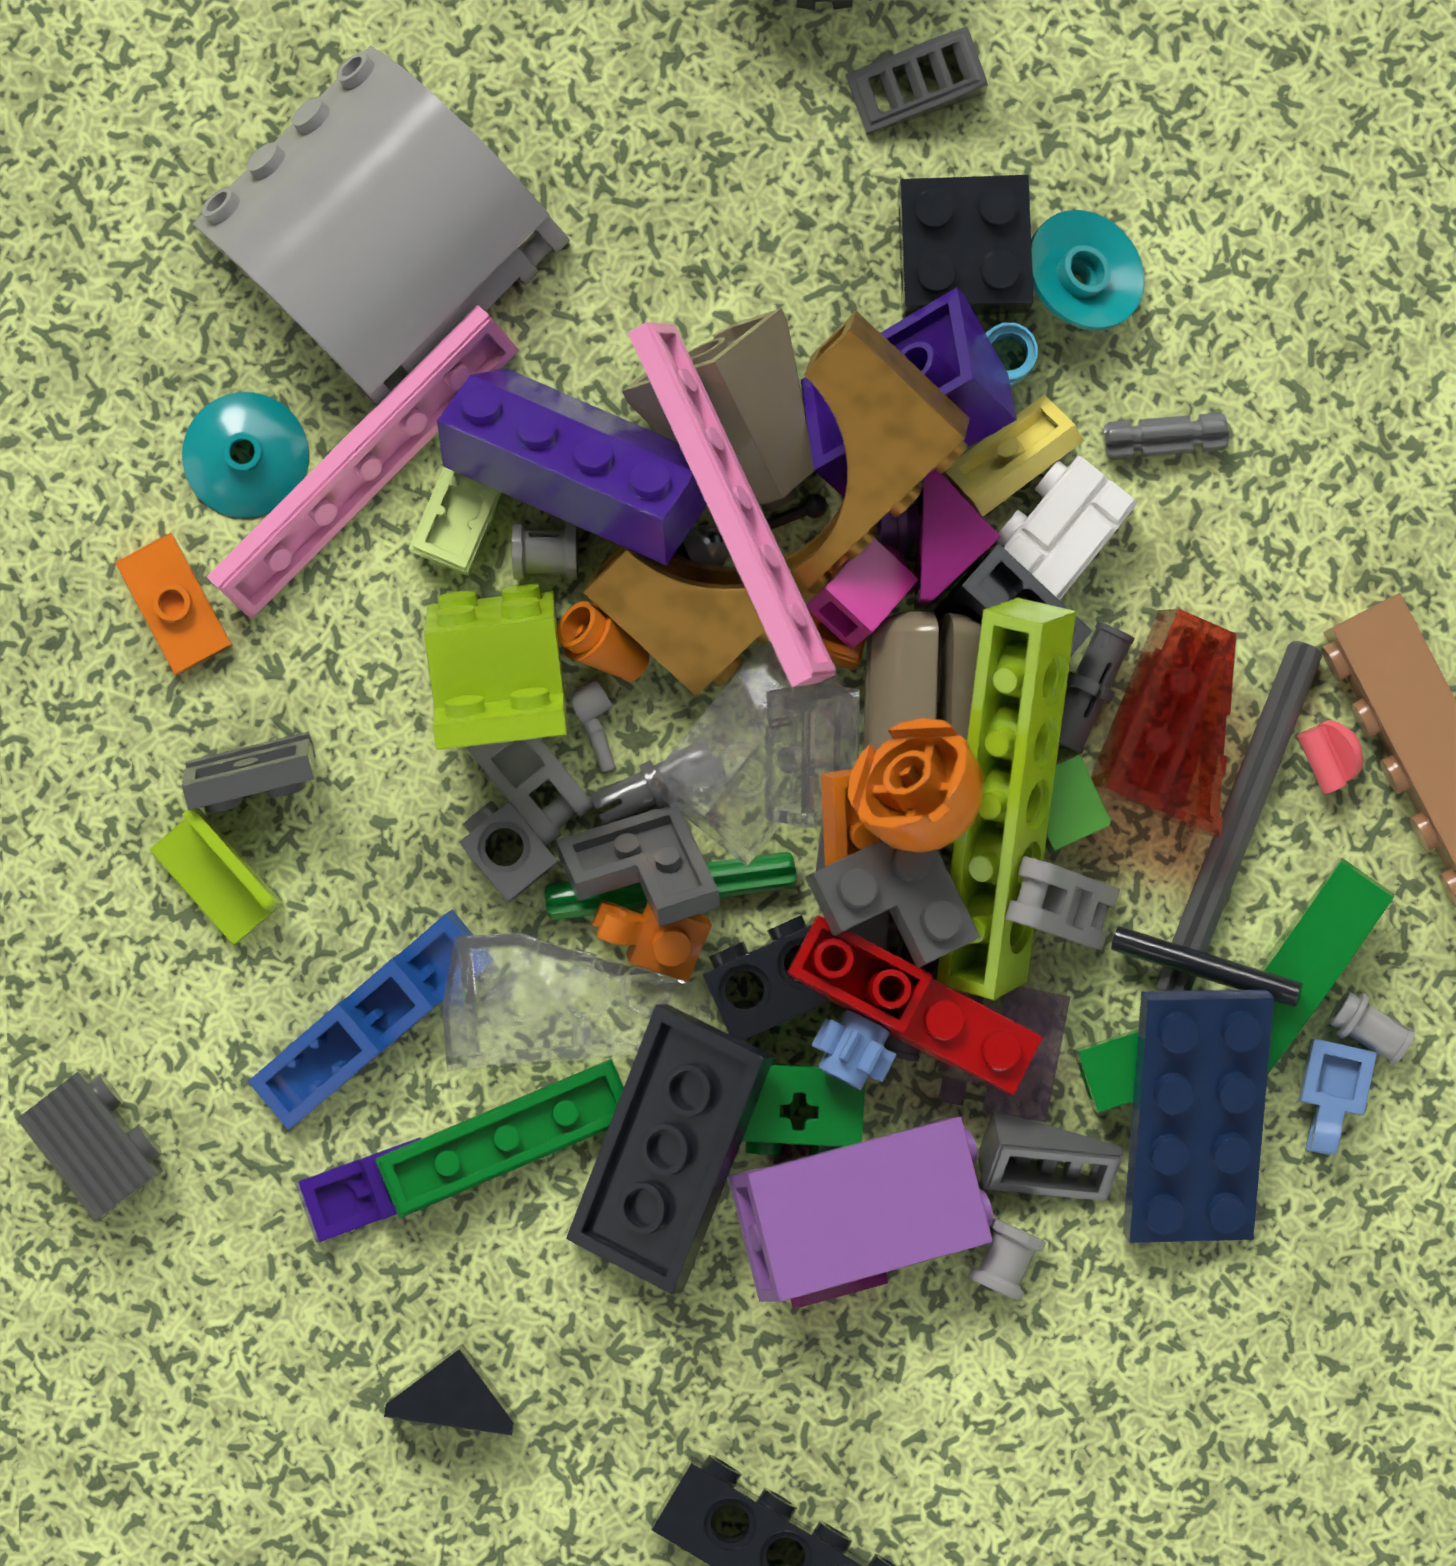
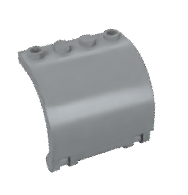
(379, 222)

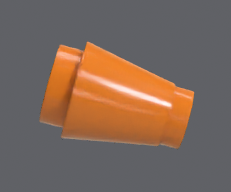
(600, 642)

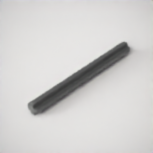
(1243, 807)

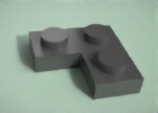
(644, 849)
(907, 884)

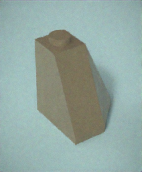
(757, 399)

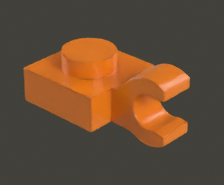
(663, 949)

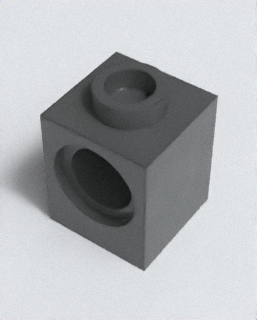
(531, 866)

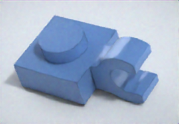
(1336, 1083)

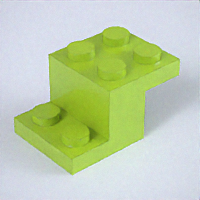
(495, 667)

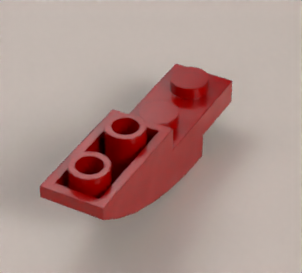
(914, 1006)

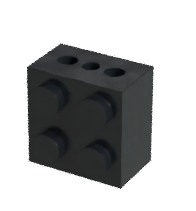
(966, 238)

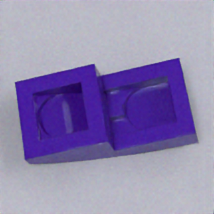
(346, 1197)

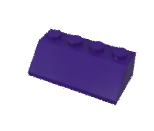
(571, 461)

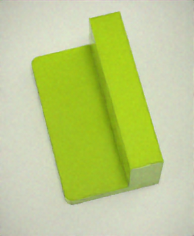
(216, 876)

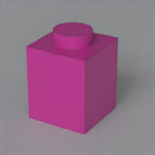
(863, 592)

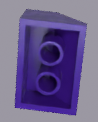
(953, 354)

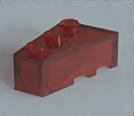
(1172, 724)

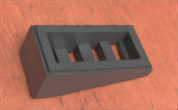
(949, 94)
(1013, 1141)

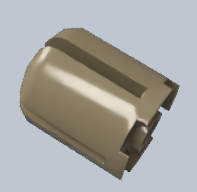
(919, 671)

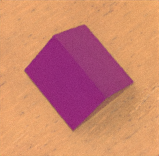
(949, 538)

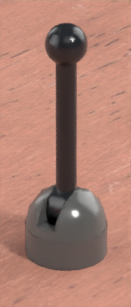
(707, 546)

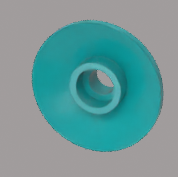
(1100, 256)
(251, 487)

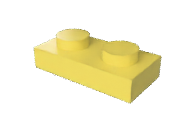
(1014, 455)

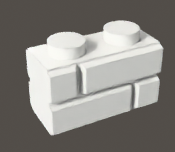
(1068, 524)

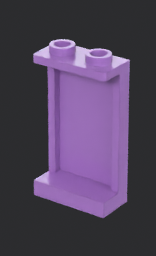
(861, 1209)

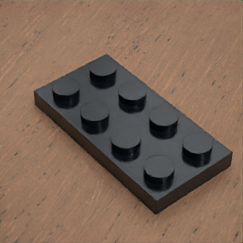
(669, 1148)

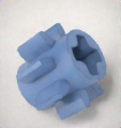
(854, 1050)

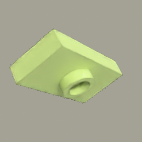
(455, 521)

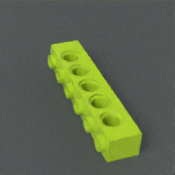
(1016, 744)

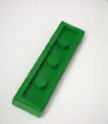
(501, 1139)

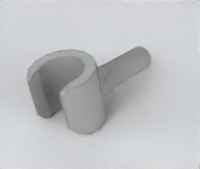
(589, 703)

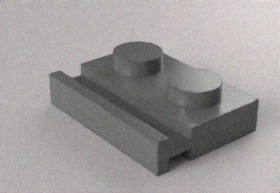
(270, 766)

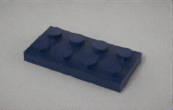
(1197, 1115)

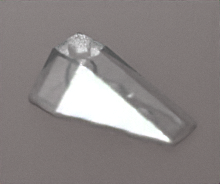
(721, 762)
(546, 1004)

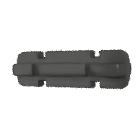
(1166, 436)

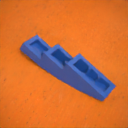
(360, 1025)

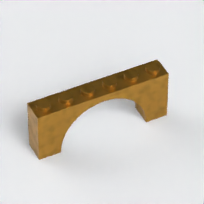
(893, 434)

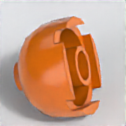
(918, 786)

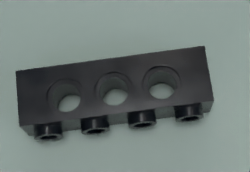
(711, 1484)

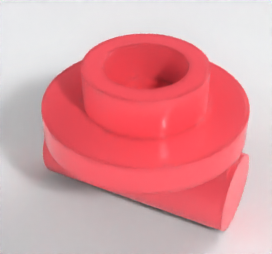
(1332, 754)

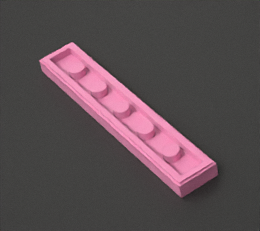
(359, 465)
(732, 503)

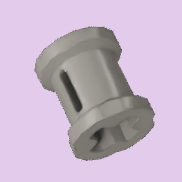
(545, 551)
(1007, 1259)

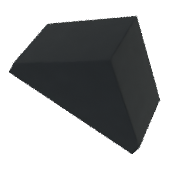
(454, 1395)

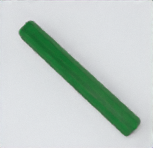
(731, 877)

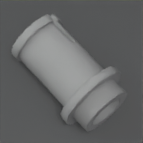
(1371, 1027)

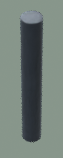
(1205, 965)

